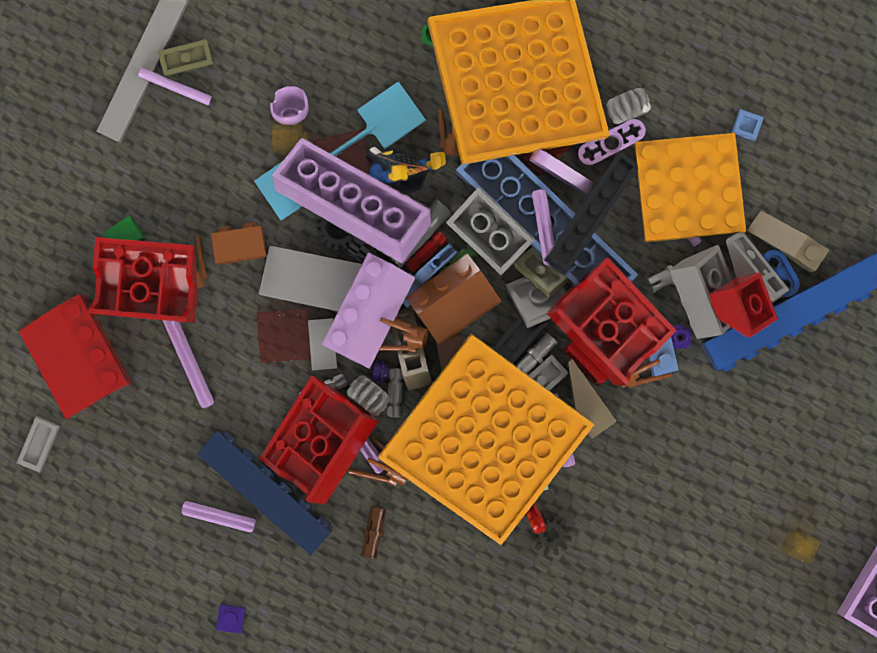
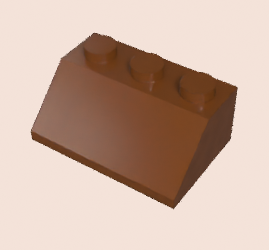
(453, 299)

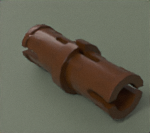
(373, 532)

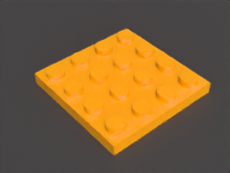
(689, 187)

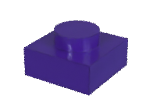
(230, 618)

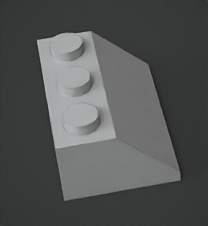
(490, 230)
(695, 280)

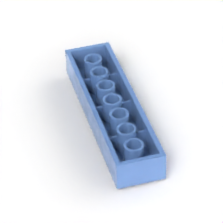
(512, 188)

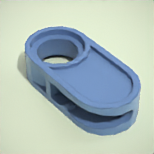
(435, 264)

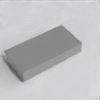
(321, 356)
(38, 444)

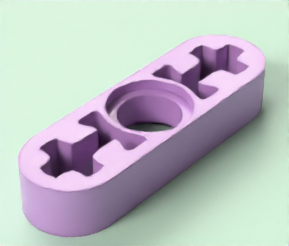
(621, 146)
(561, 171)

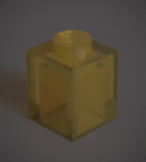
(286, 137)
(801, 546)

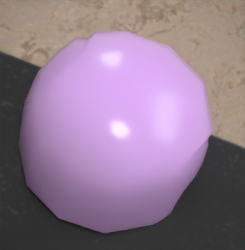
(289, 105)

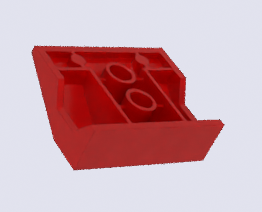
(145, 280)
(611, 322)
(75, 356)
(318, 440)

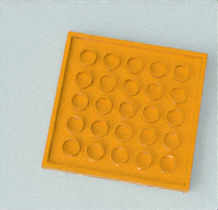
(517, 79)
(486, 439)

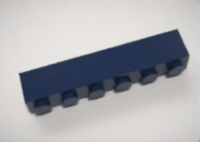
(265, 492)

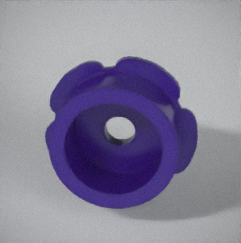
(686, 336)
(379, 371)

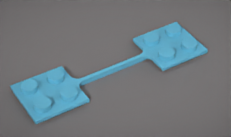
(387, 118)

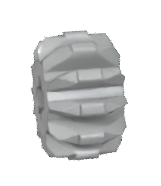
(628, 105)
(368, 395)

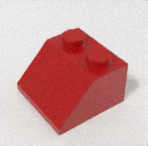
(744, 304)

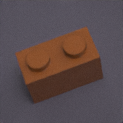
(239, 244)

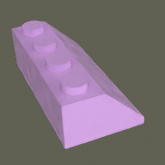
(373, 295)

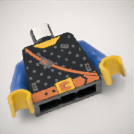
(400, 170)

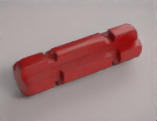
(426, 251)
(535, 519)

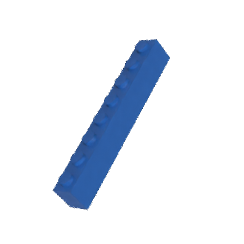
(795, 312)

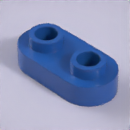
(784, 271)

